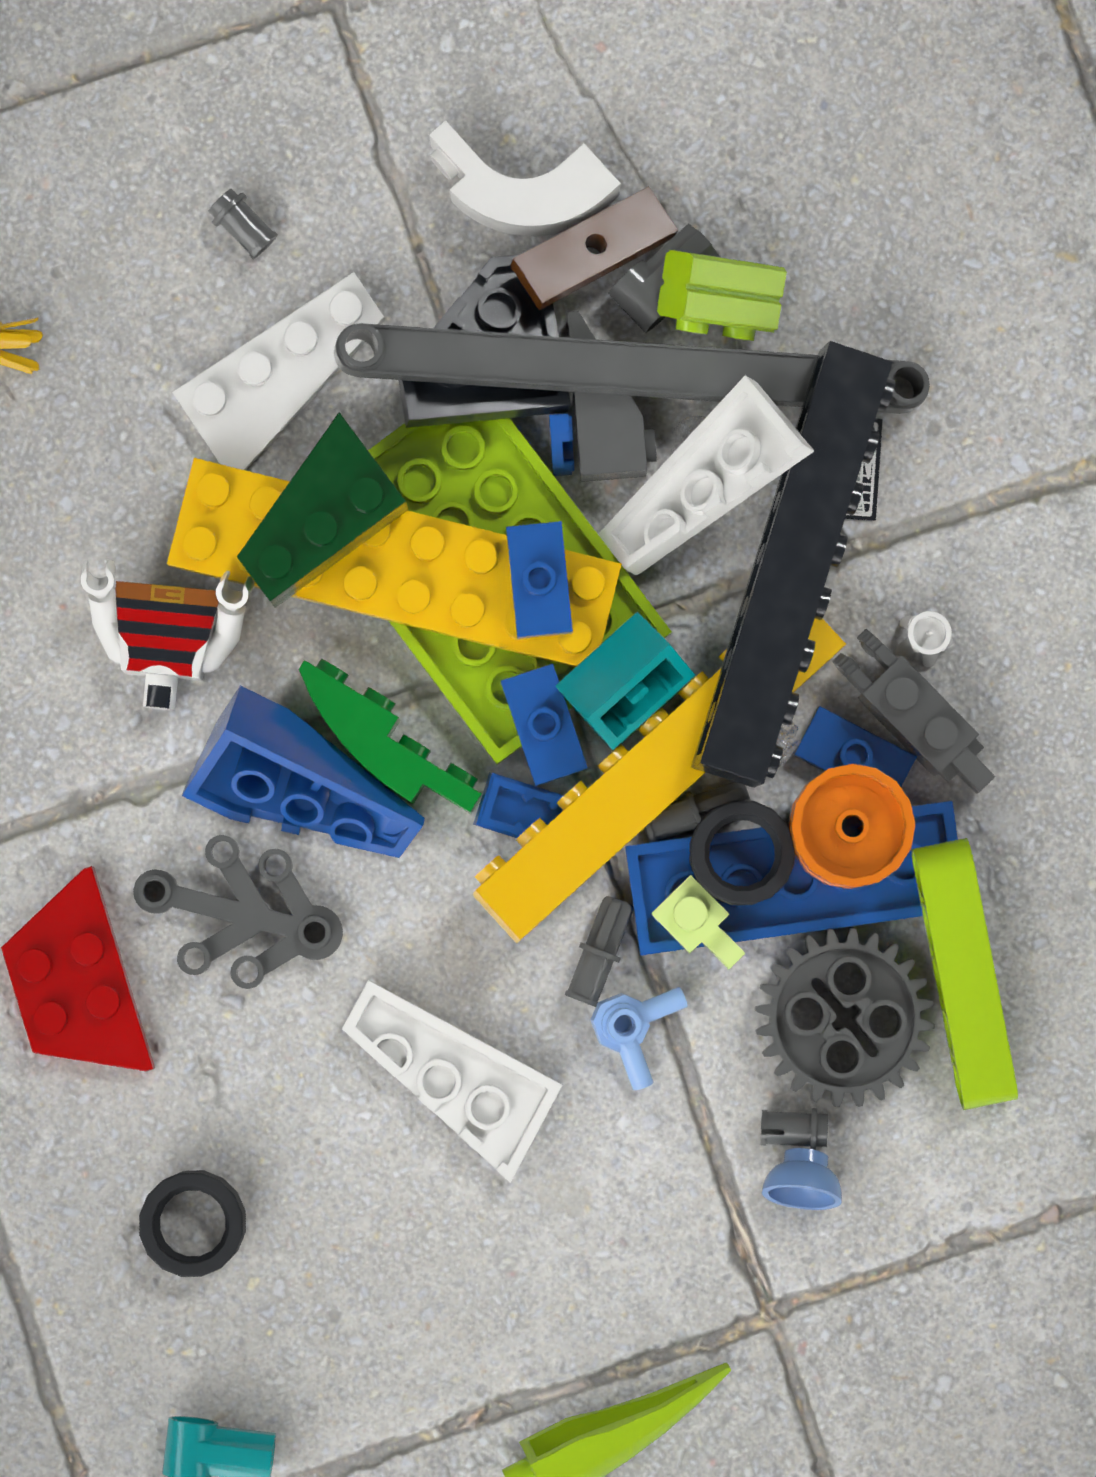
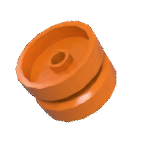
(885, 827)

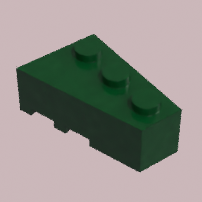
(321, 515)

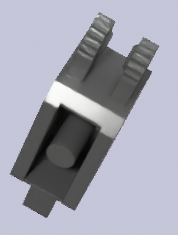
(917, 715)

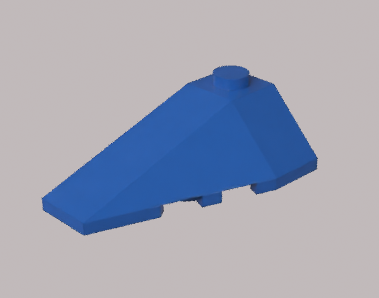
(283, 771)

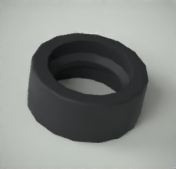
(783, 855)
(150, 1223)

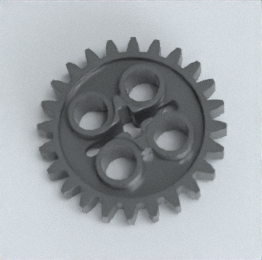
(806, 1049)

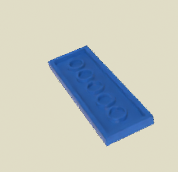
(799, 906)

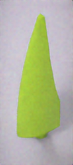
(609, 1437)

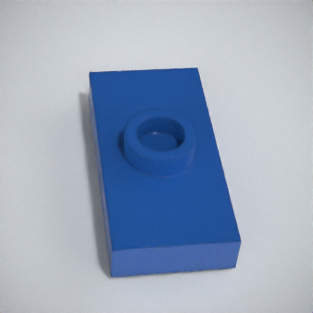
(539, 580)
(544, 725)
(838, 742)
(513, 806)

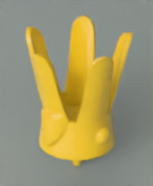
(18, 339)

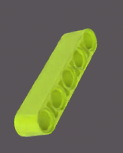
(964, 973)

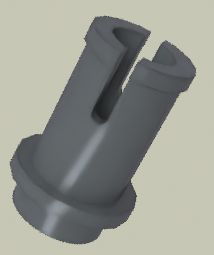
(242, 223)
(794, 1129)

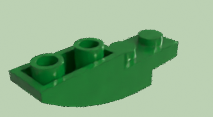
(365, 729)

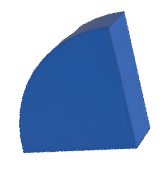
(561, 444)

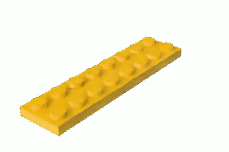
(408, 573)

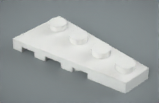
(267, 381)
(711, 472)
(464, 1081)

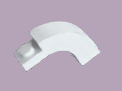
(523, 206)

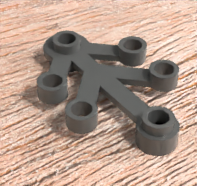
(248, 914)

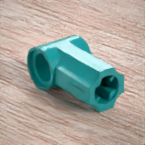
(206, 1450)

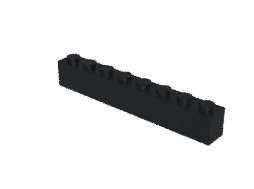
(792, 567)

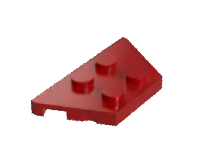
(75, 981)

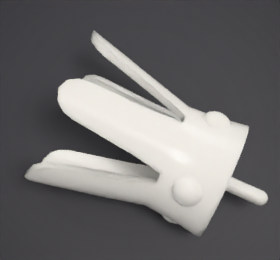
(927, 634)

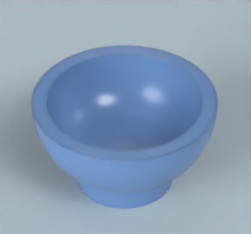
(803, 1181)

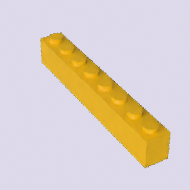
(613, 809)

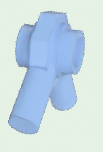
(623, 1023)

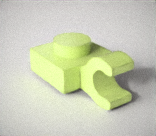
(694, 918)

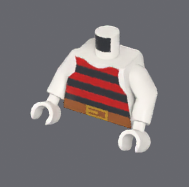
(165, 629)

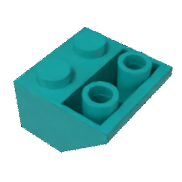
(625, 681)

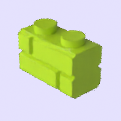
(721, 292)

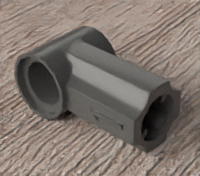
(640, 286)

